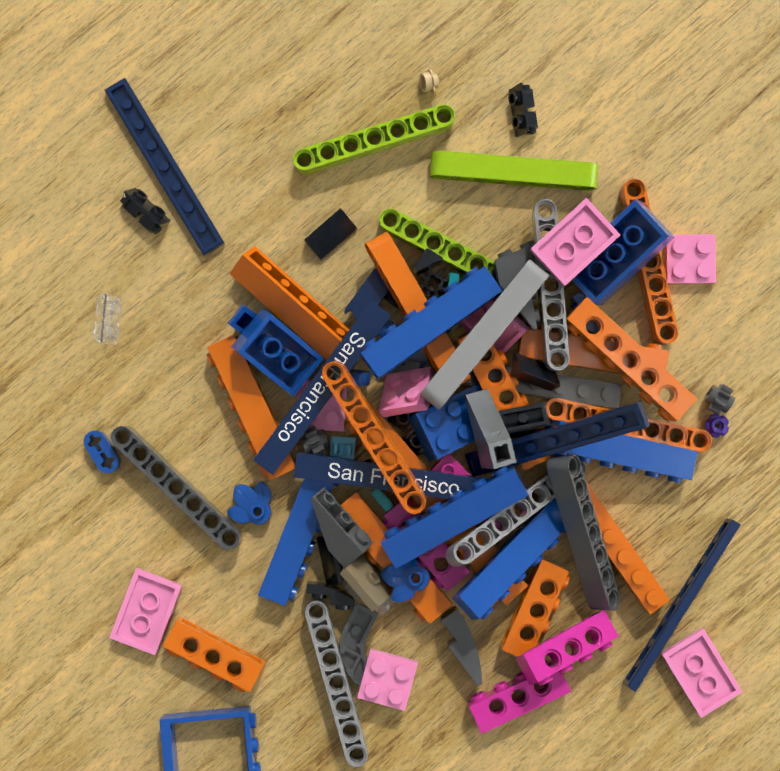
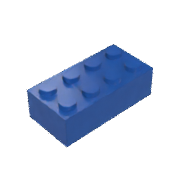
(639, 241)

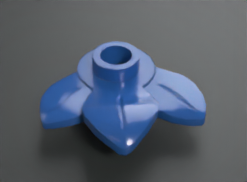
(248, 501)
(403, 582)

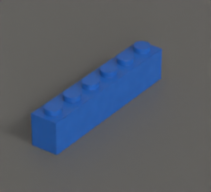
(431, 322)
(638, 454)
(453, 516)
(294, 545)
(511, 562)

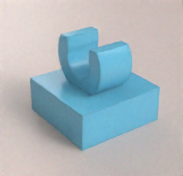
(342, 447)

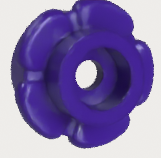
(712, 421)

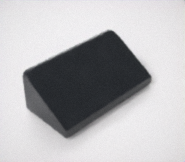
(330, 234)
(428, 260)
(533, 372)
(525, 419)
(330, 564)

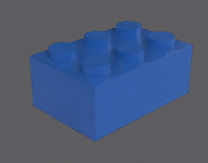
(277, 352)
(446, 428)

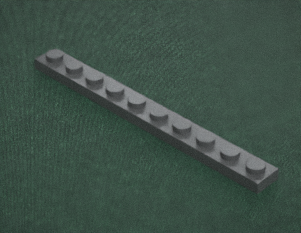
(571, 388)

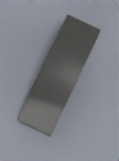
(463, 643)

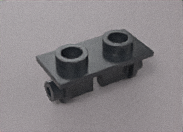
(520, 99)
(137, 202)

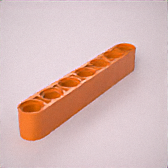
(656, 273)
(406, 292)
(662, 428)
(375, 449)

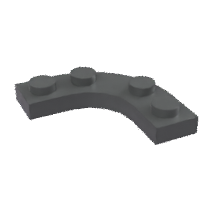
(353, 641)

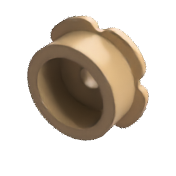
(429, 81)

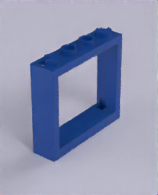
(168, 735)

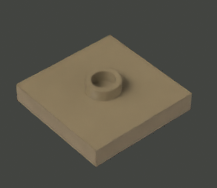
(367, 582)

